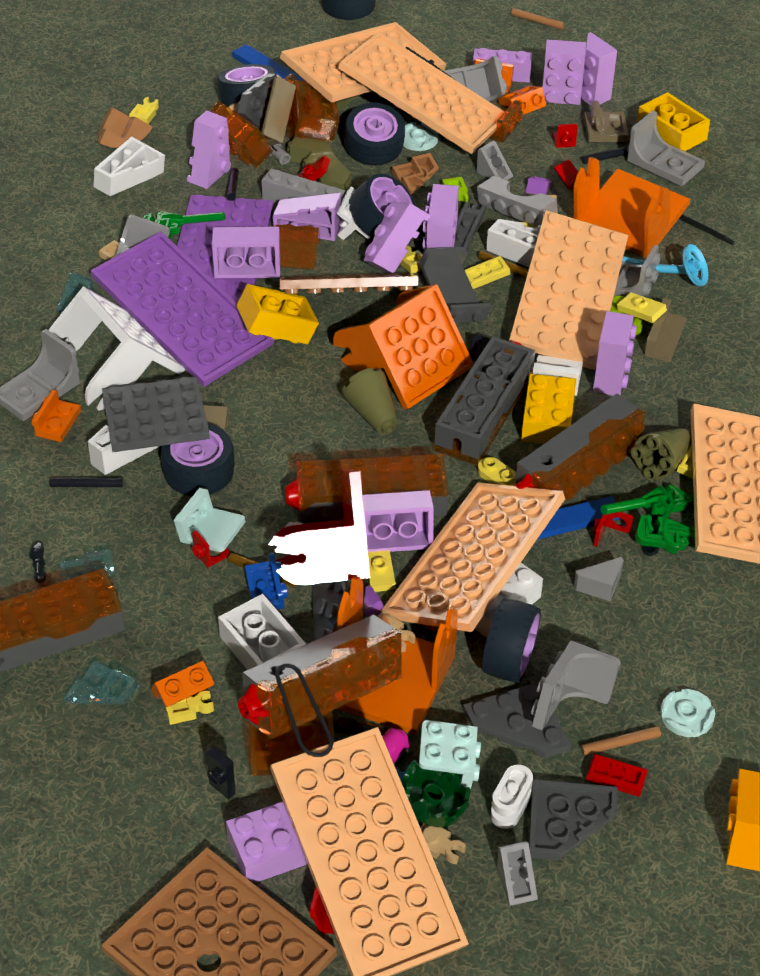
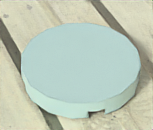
(419, 137)
(687, 713)

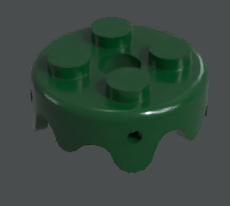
(445, 786)

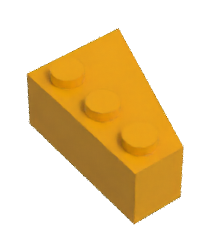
(744, 821)

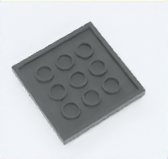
(155, 414)

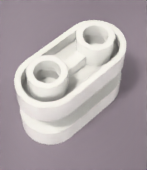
(511, 796)

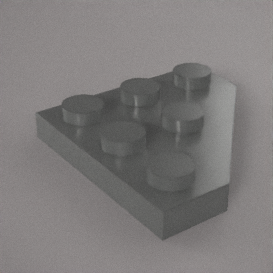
(255, 101)
(326, 606)
(511, 721)
(567, 815)

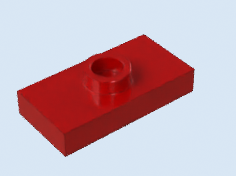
(316, 170)
(617, 774)

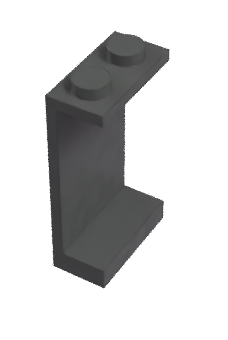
(446, 270)

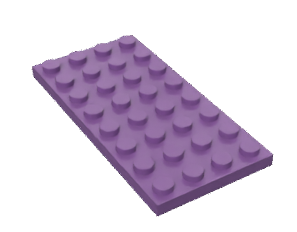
(196, 238)
(180, 308)

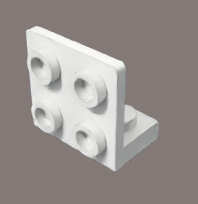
(558, 367)

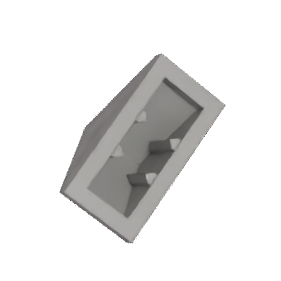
(492, 163)
(599, 579)
(516, 873)

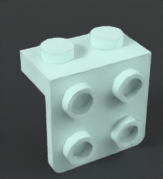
(212, 524)
(450, 749)

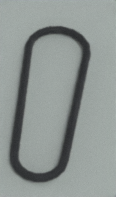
(314, 705)

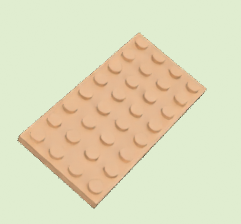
(320, 60)
(423, 91)
(569, 289)
(726, 482)
(474, 555)
(368, 857)

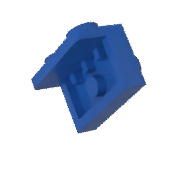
(265, 580)

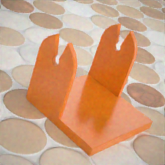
(627, 206)
(412, 343)
(423, 669)

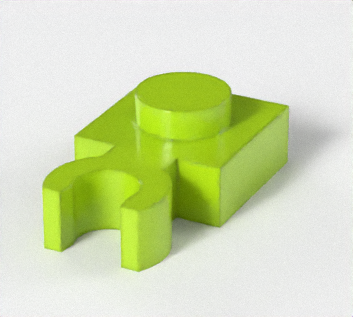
(458, 181)

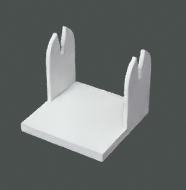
(132, 355)

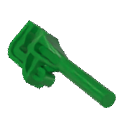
(175, 221)
(660, 501)
(669, 535)

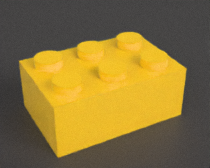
(677, 121)
(277, 314)
(547, 407)

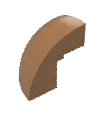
(119, 128)

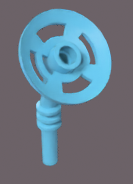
(689, 267)

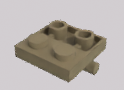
(605, 125)

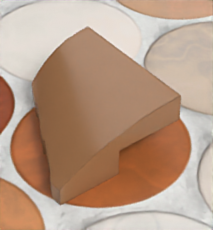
(416, 172)

